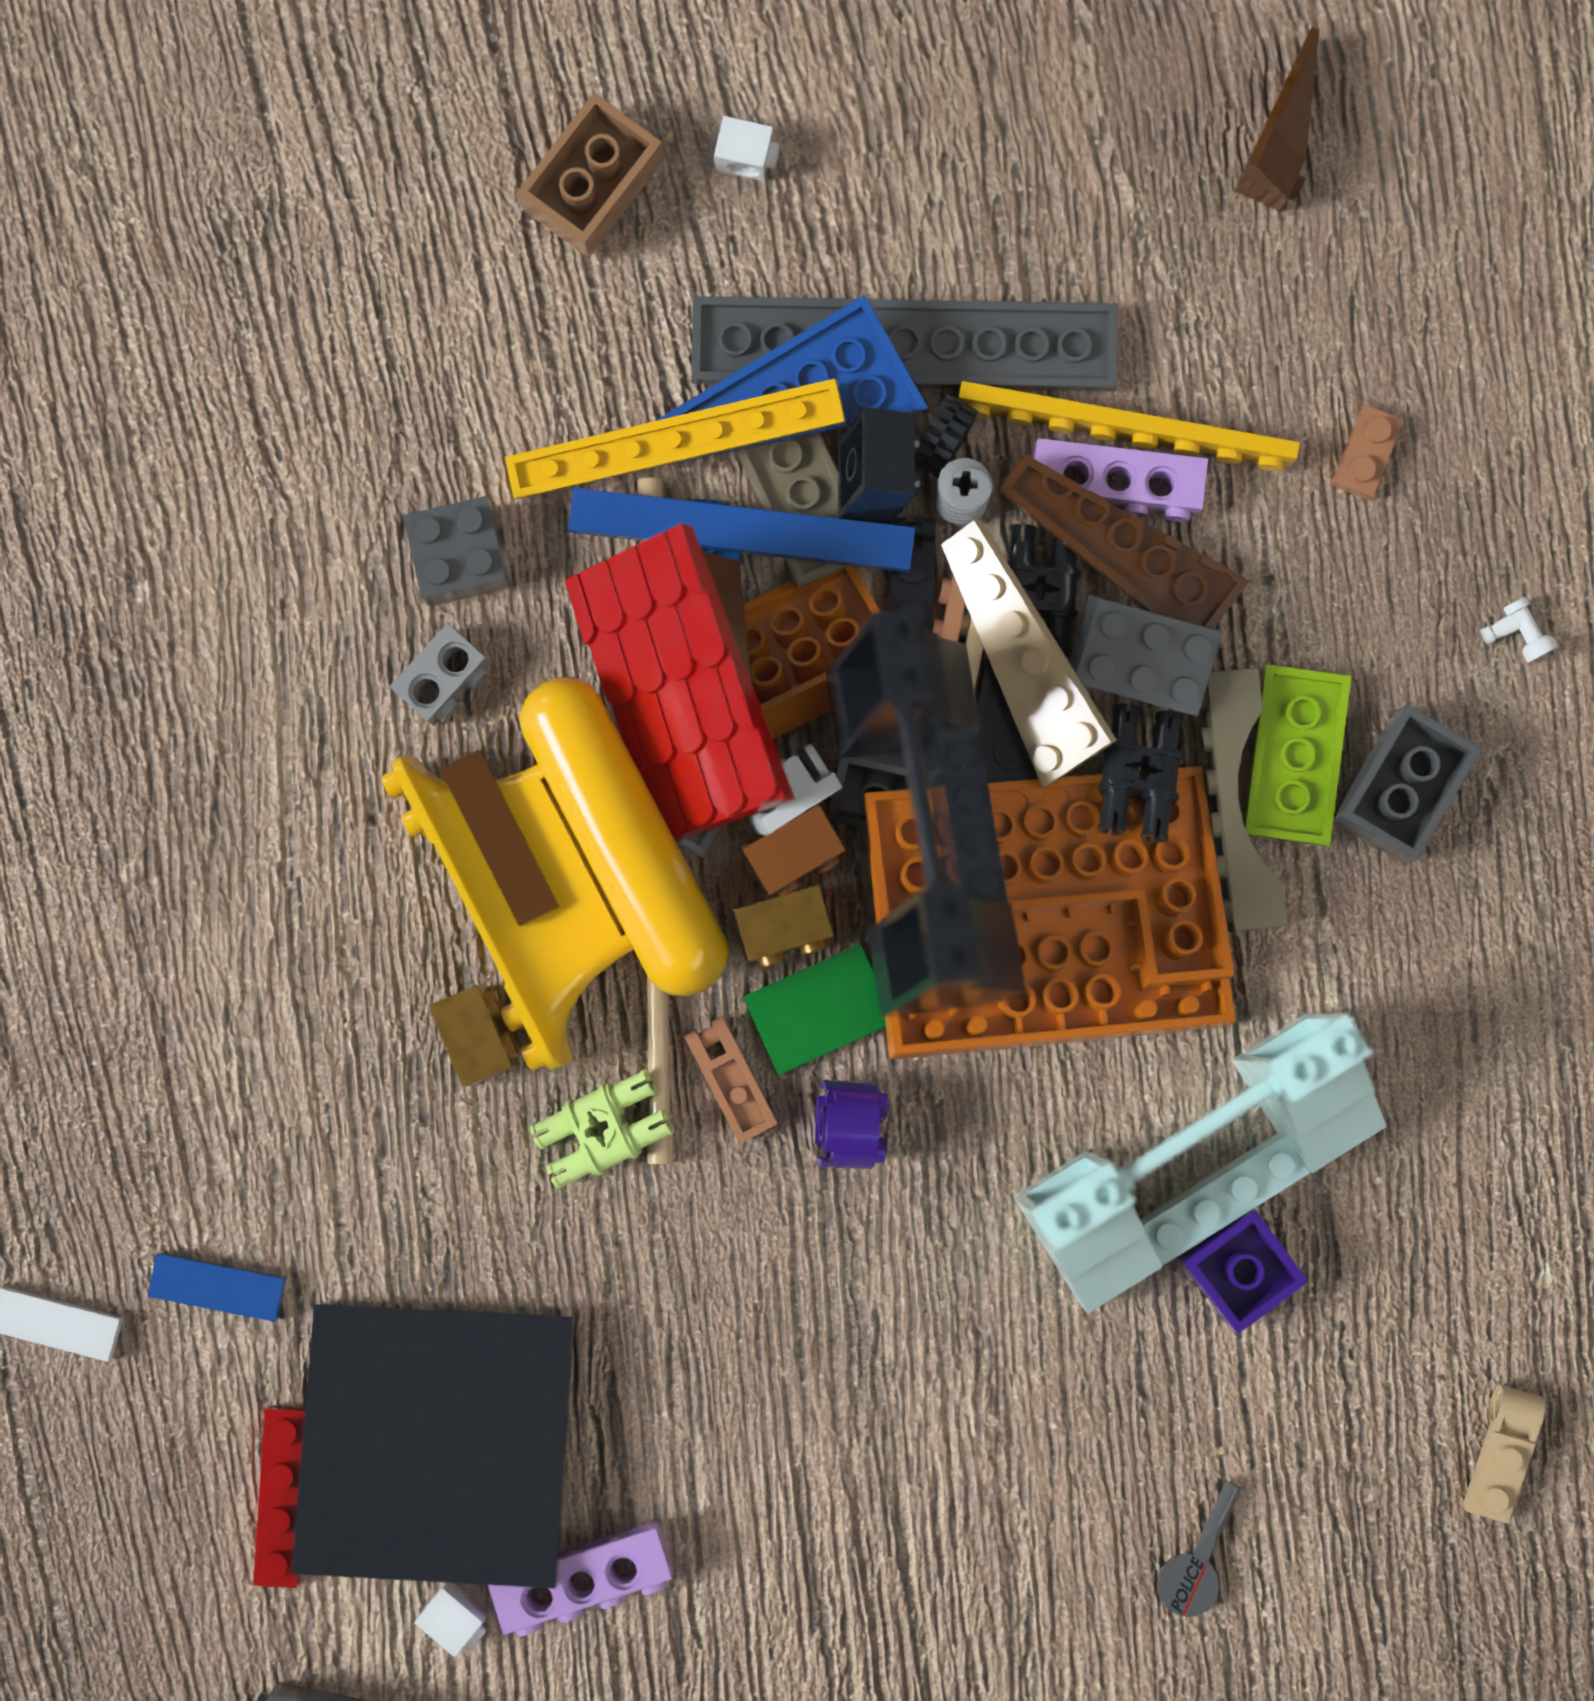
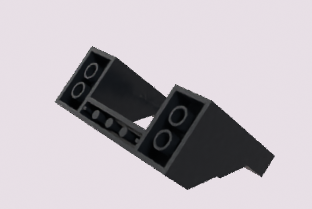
(958, 935)

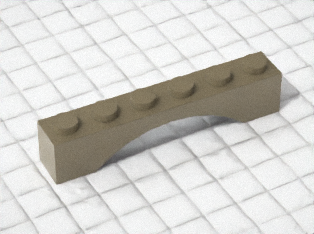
(1252, 890)

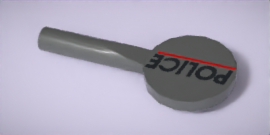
(1188, 1580)

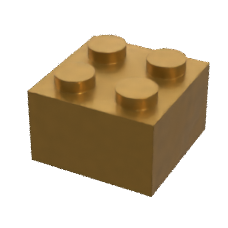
(784, 925)
(476, 1034)

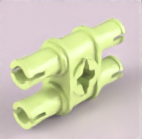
(619, 1140)

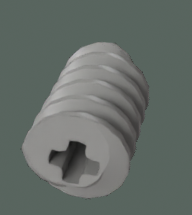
(966, 475)

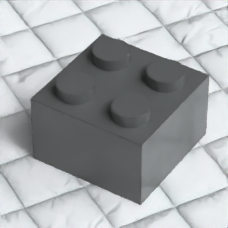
(457, 551)

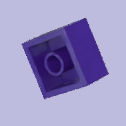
(1243, 1271)

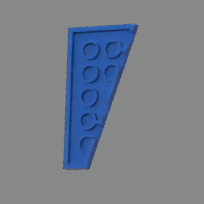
(841, 347)

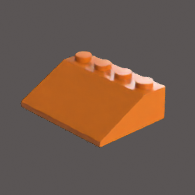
(797, 639)

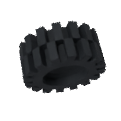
(944, 435)

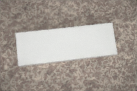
(58, 1324)

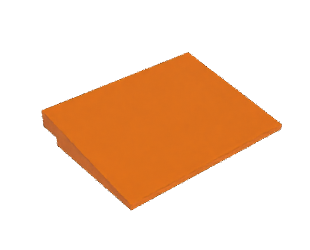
(1106, 925)

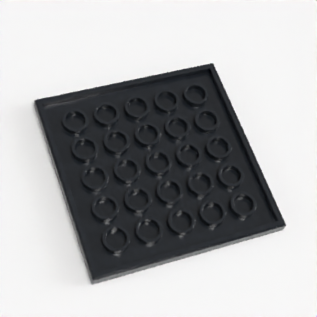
(434, 1446)

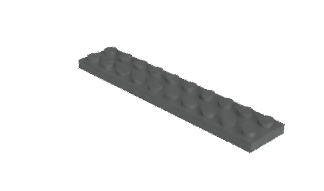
(937, 339)

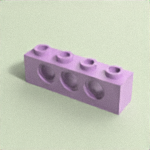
(1182, 473)
(641, 1544)

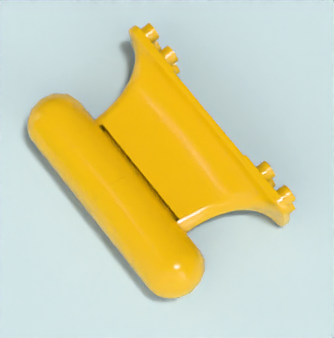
(601, 855)

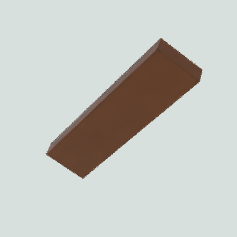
(499, 838)

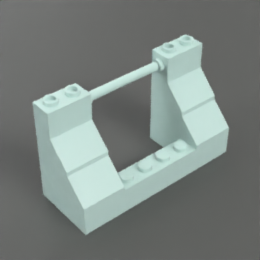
(1313, 1094)

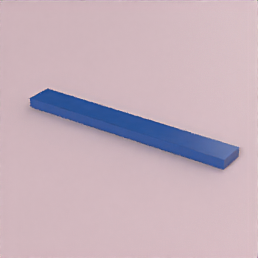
(745, 529)

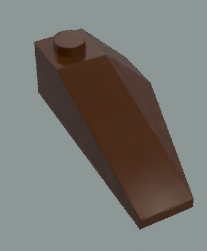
(1281, 149)

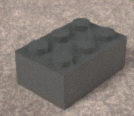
(1144, 654)
(1406, 784)

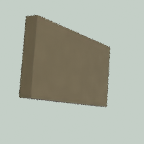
(796, 479)

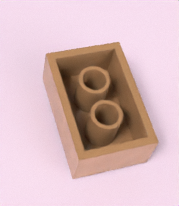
(591, 175)

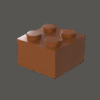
(793, 851)

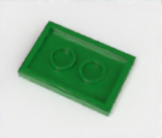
(817, 1009)

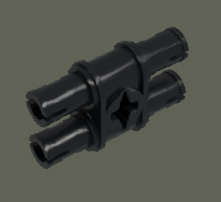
(1058, 578)
(1122, 782)

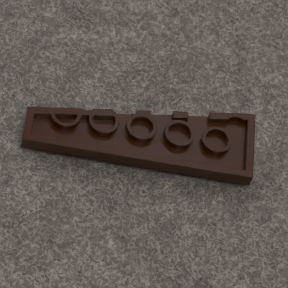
(1123, 548)

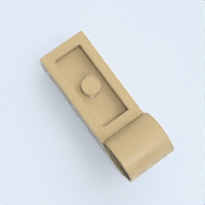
(1506, 1453)

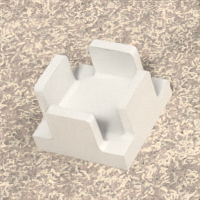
(804, 788)

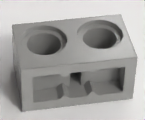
(432, 667)

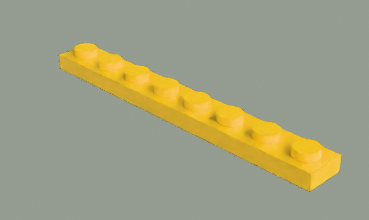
(1143, 429)
(676, 439)

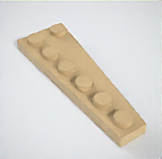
(1037, 680)

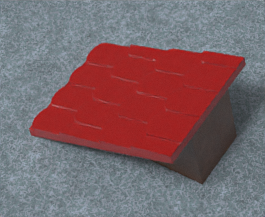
(679, 679)

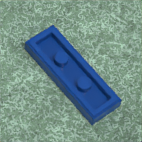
(217, 1286)

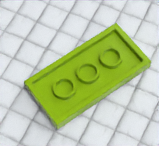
(1297, 755)

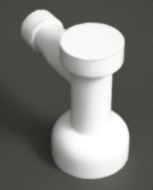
(1520, 618)

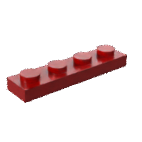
(278, 1497)

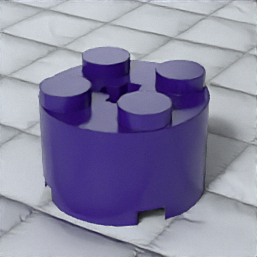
(850, 1124)

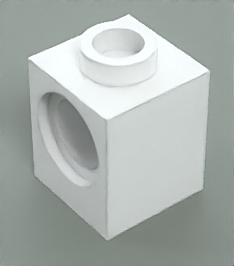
(745, 149)

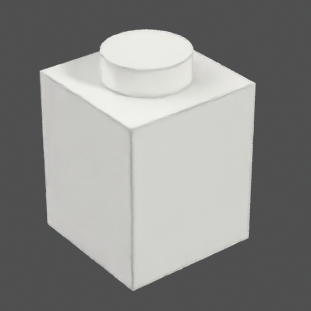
(453, 1619)

